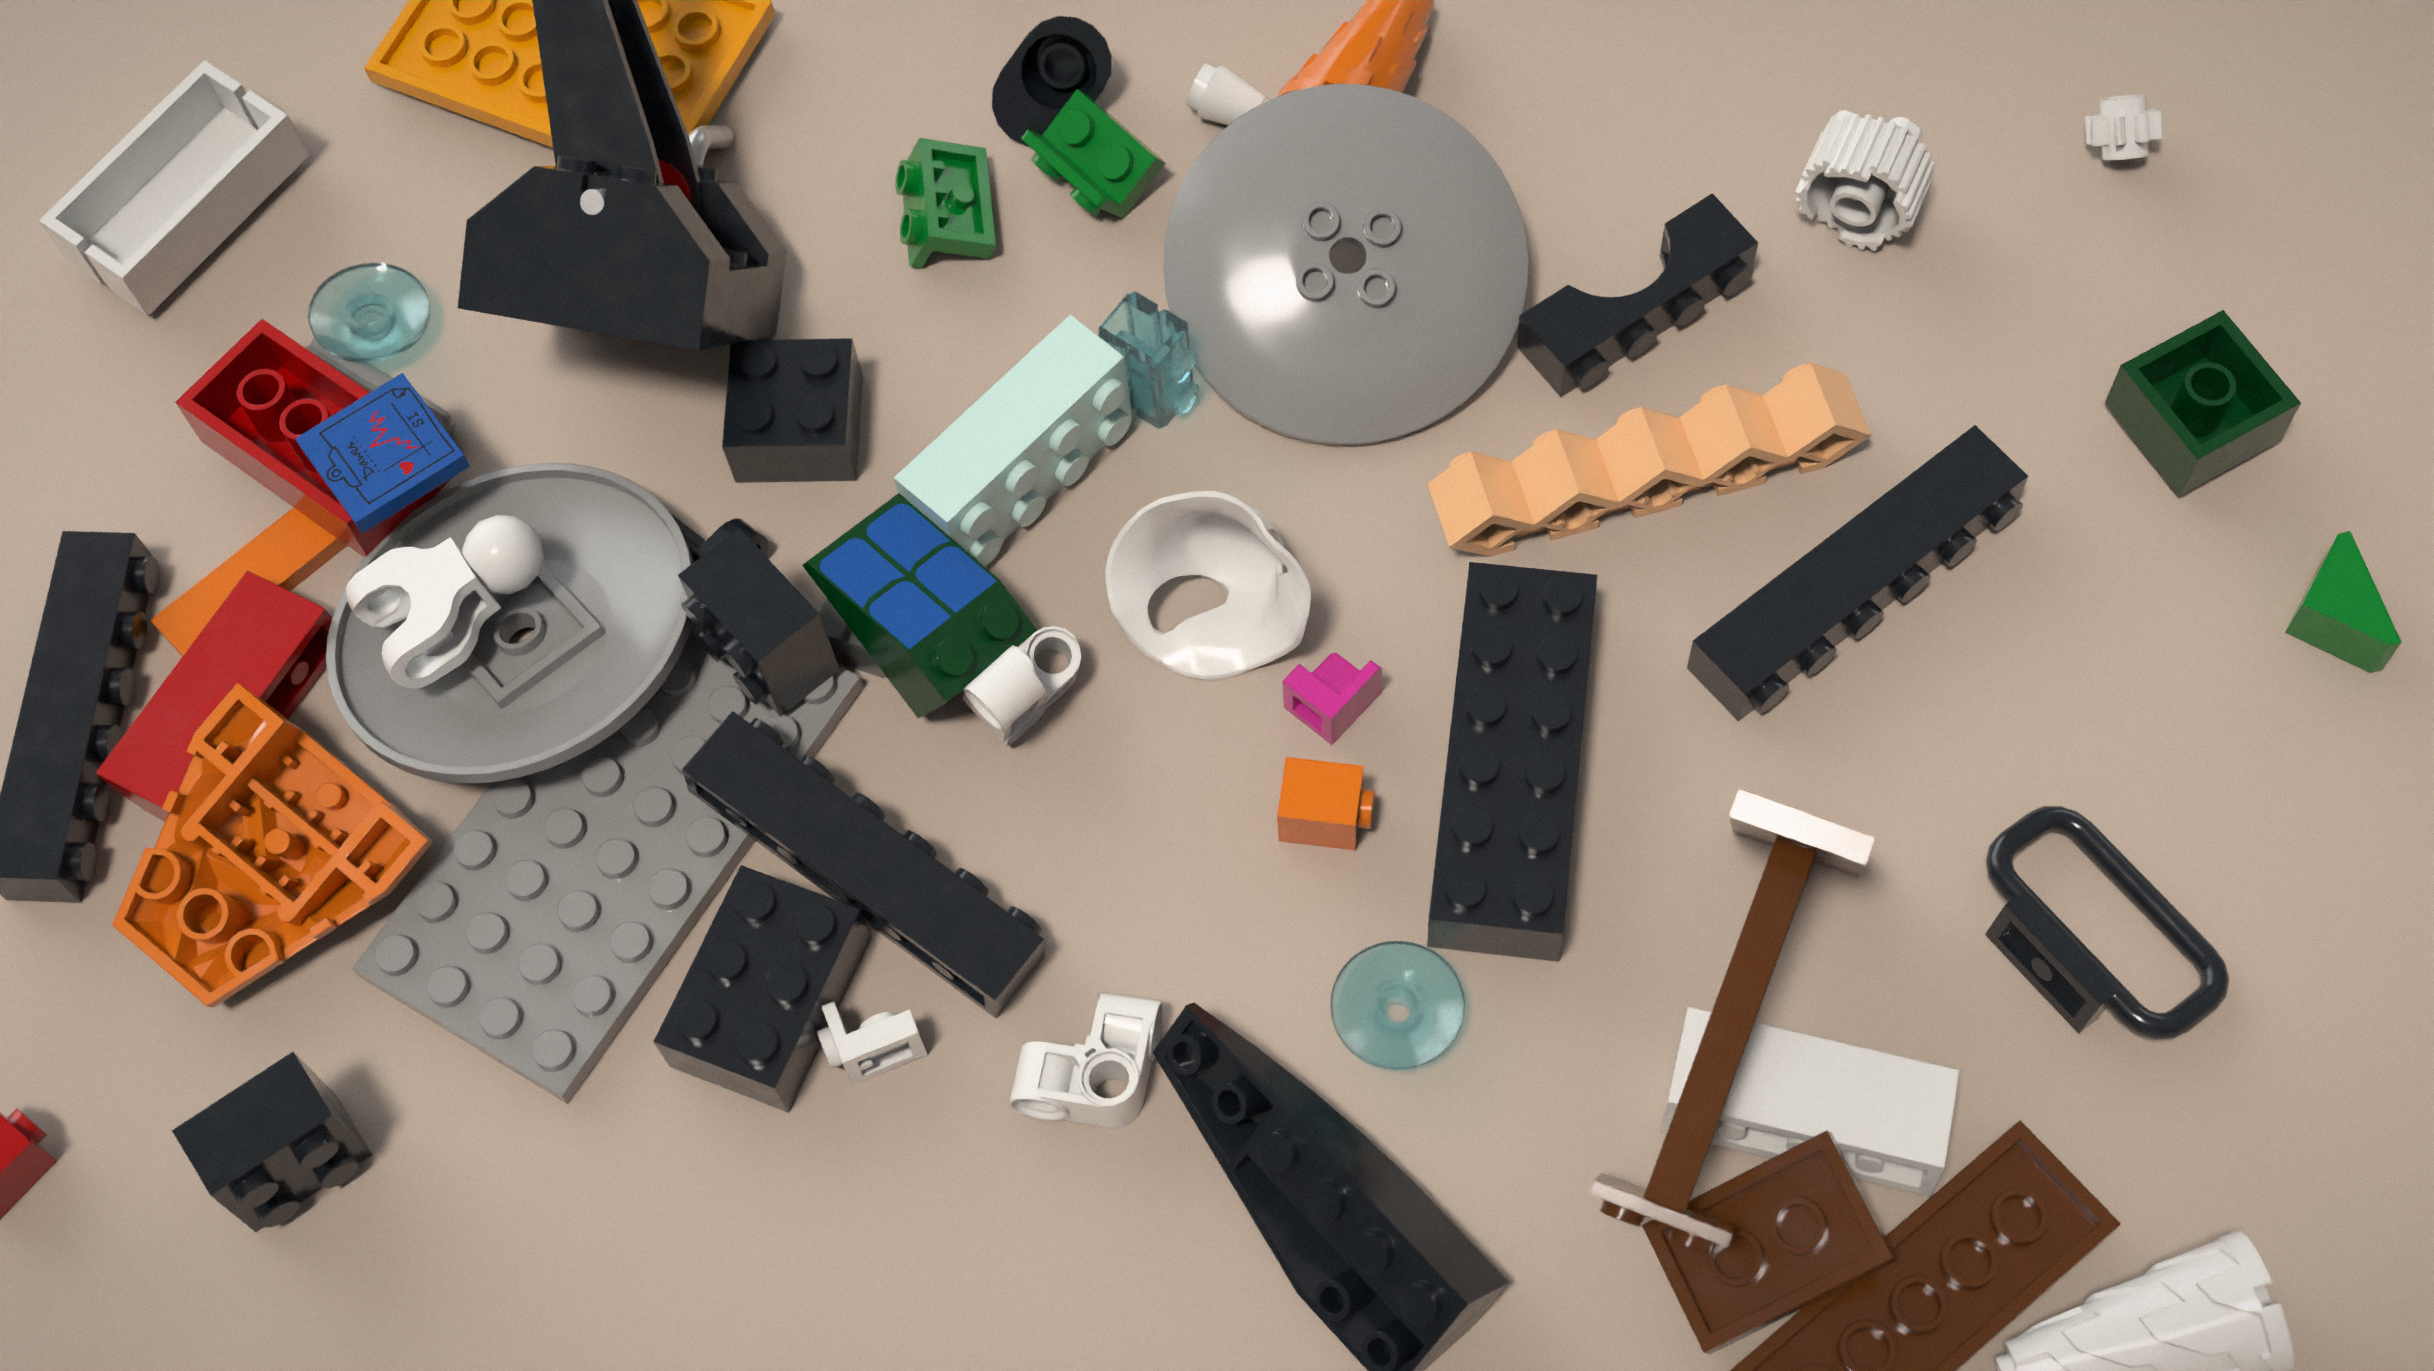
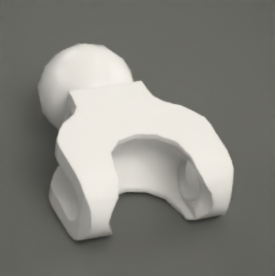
(443, 595)

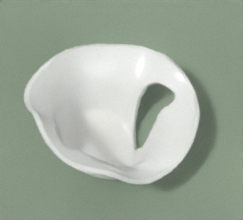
(1228, 544)

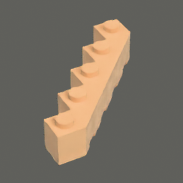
(1648, 461)

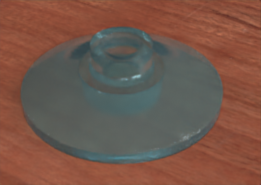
(367, 295)
(1403, 976)

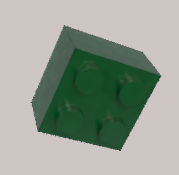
(2201, 402)

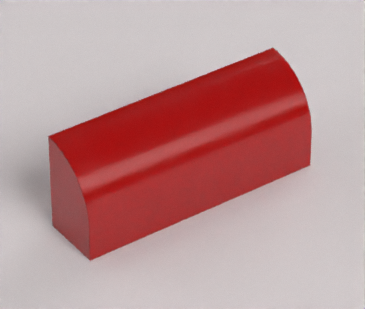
(256, 639)

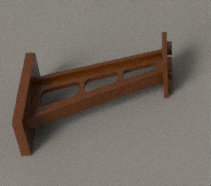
(1796, 843)

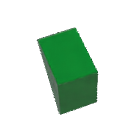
(2345, 611)

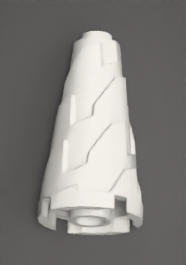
(2182, 1315)

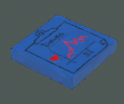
(382, 453)

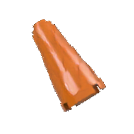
(1370, 49)

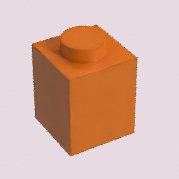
(1323, 803)

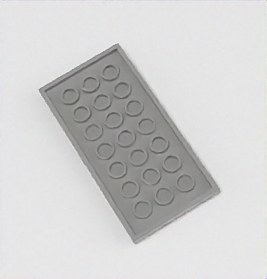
(581, 881)

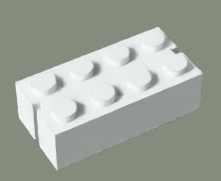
(175, 187)

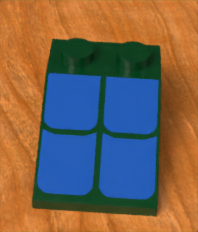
(918, 603)

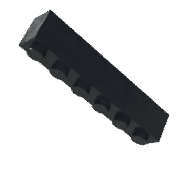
(1857, 574)
(73, 714)
(865, 862)

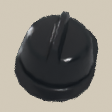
(1047, 71)

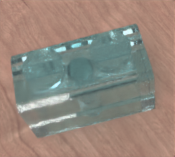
(1155, 358)

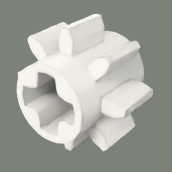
(2124, 127)

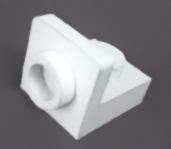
(875, 1048)

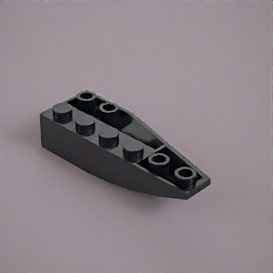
(1329, 1202)

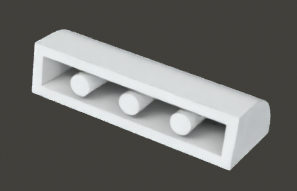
(1790, 1086)

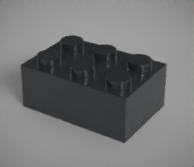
(759, 988)

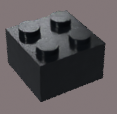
(793, 410)
(757, 623)
(273, 1143)

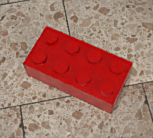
(255, 408)

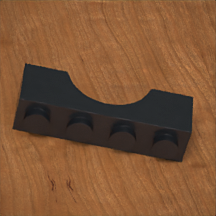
(1579, 335)

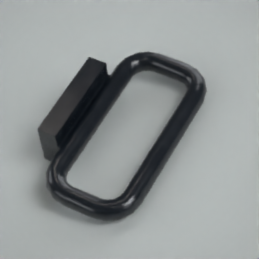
(2062, 964)

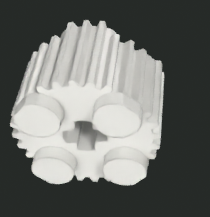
(1866, 178)

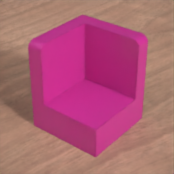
(1331, 695)

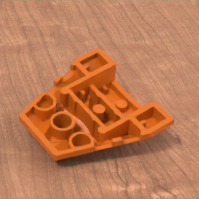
(260, 852)

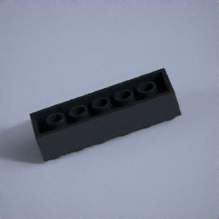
(1513, 762)

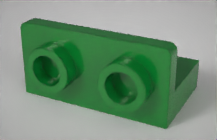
(1095, 156)
(945, 201)

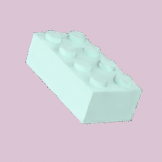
(1022, 440)

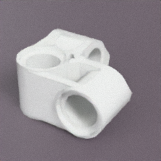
(1015, 691)
(1062, 1080)

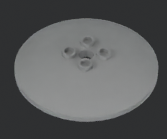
(1330, 349)
(599, 645)

